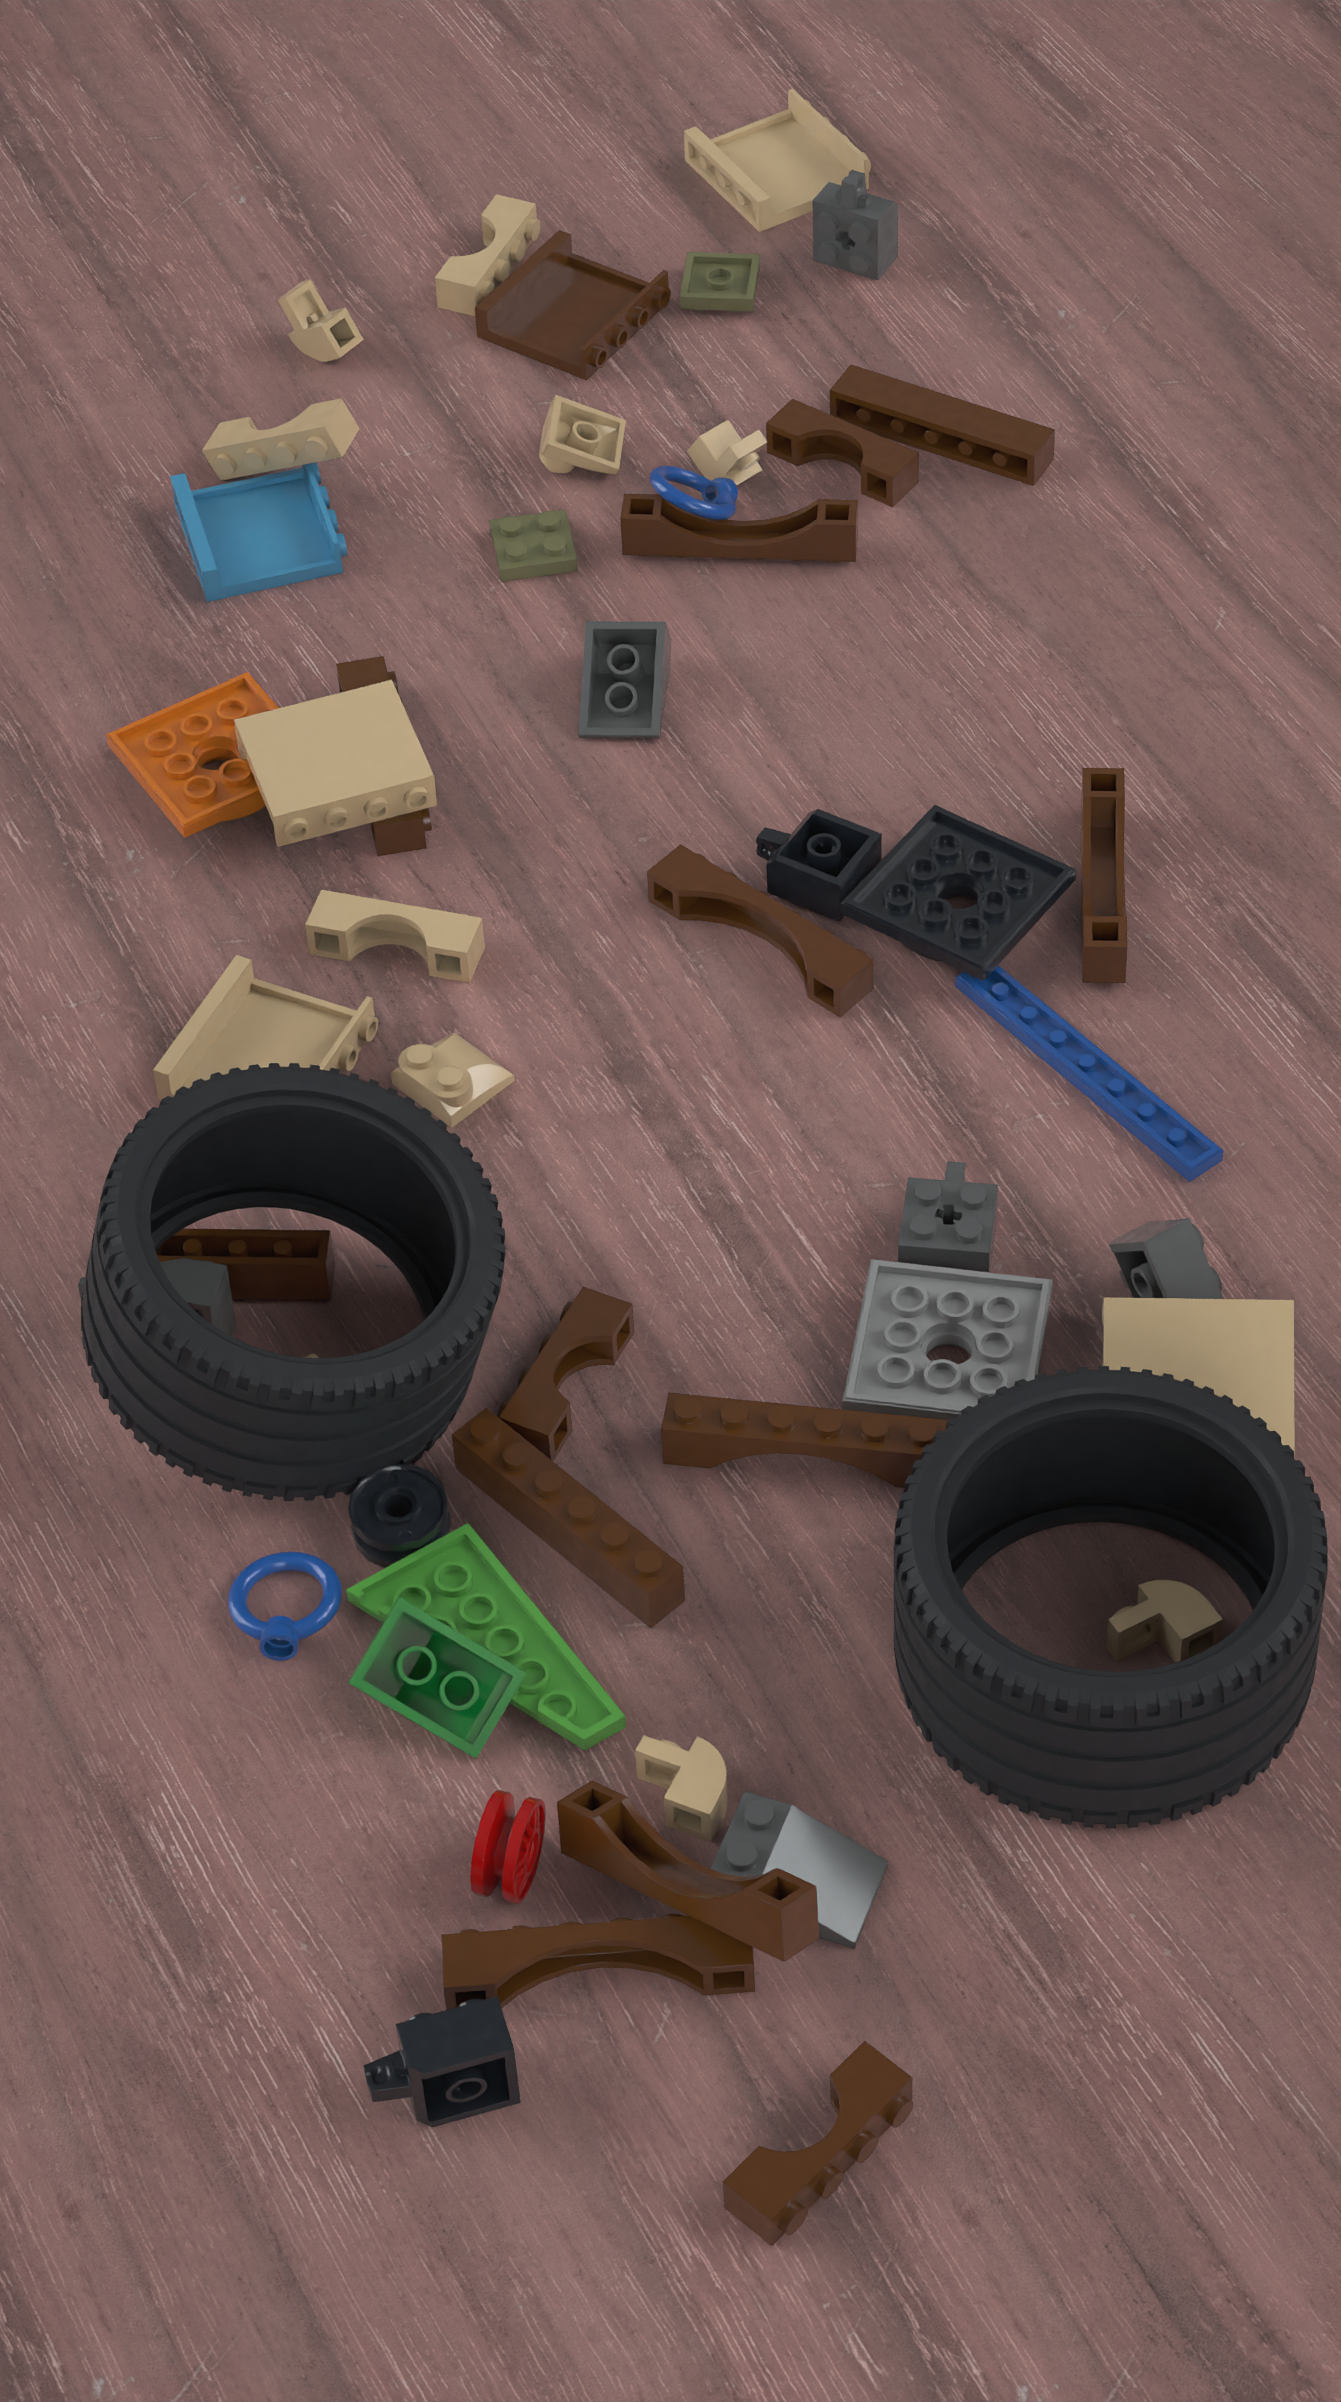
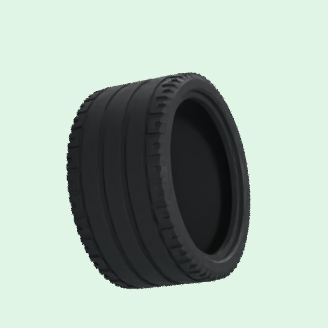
(315, 1148)
(1131, 1455)

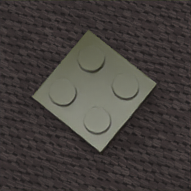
(720, 281)
(533, 545)

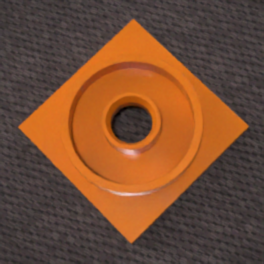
(175, 743)

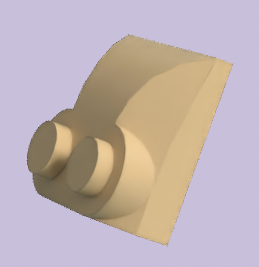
(581, 438)
(449, 1077)

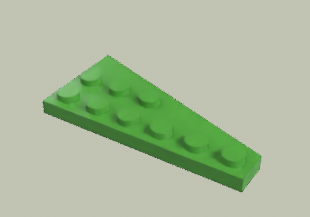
(475, 1595)

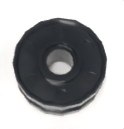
(394, 1493)

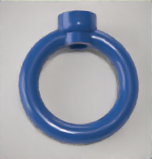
(713, 507)
(281, 1634)

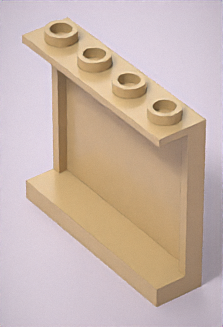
(775, 163)
(336, 762)
(262, 1024)
(1218, 1343)

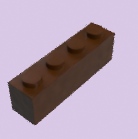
(262, 1260)

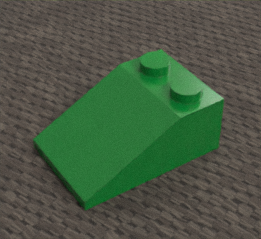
(436, 1677)

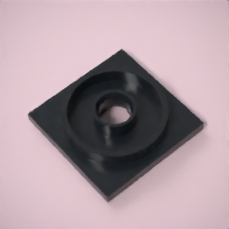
(950, 859)

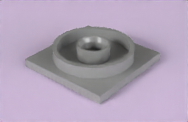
(926, 1307)

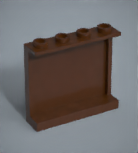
(568, 309)

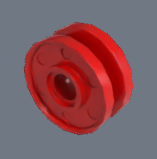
(507, 1847)

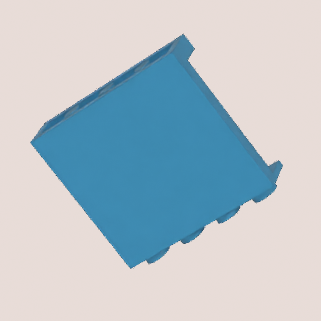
(260, 531)

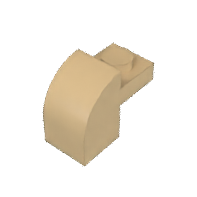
(316, 330)
(726, 455)
(1168, 1614)
(694, 1782)

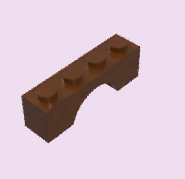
(807, 435)
(589, 1334)
(777, 2188)

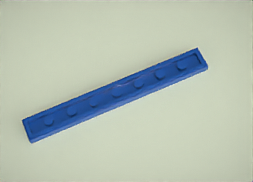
(1093, 1072)

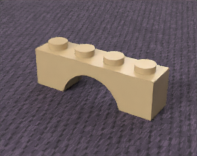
(507, 232)
(313, 436)
(349, 924)

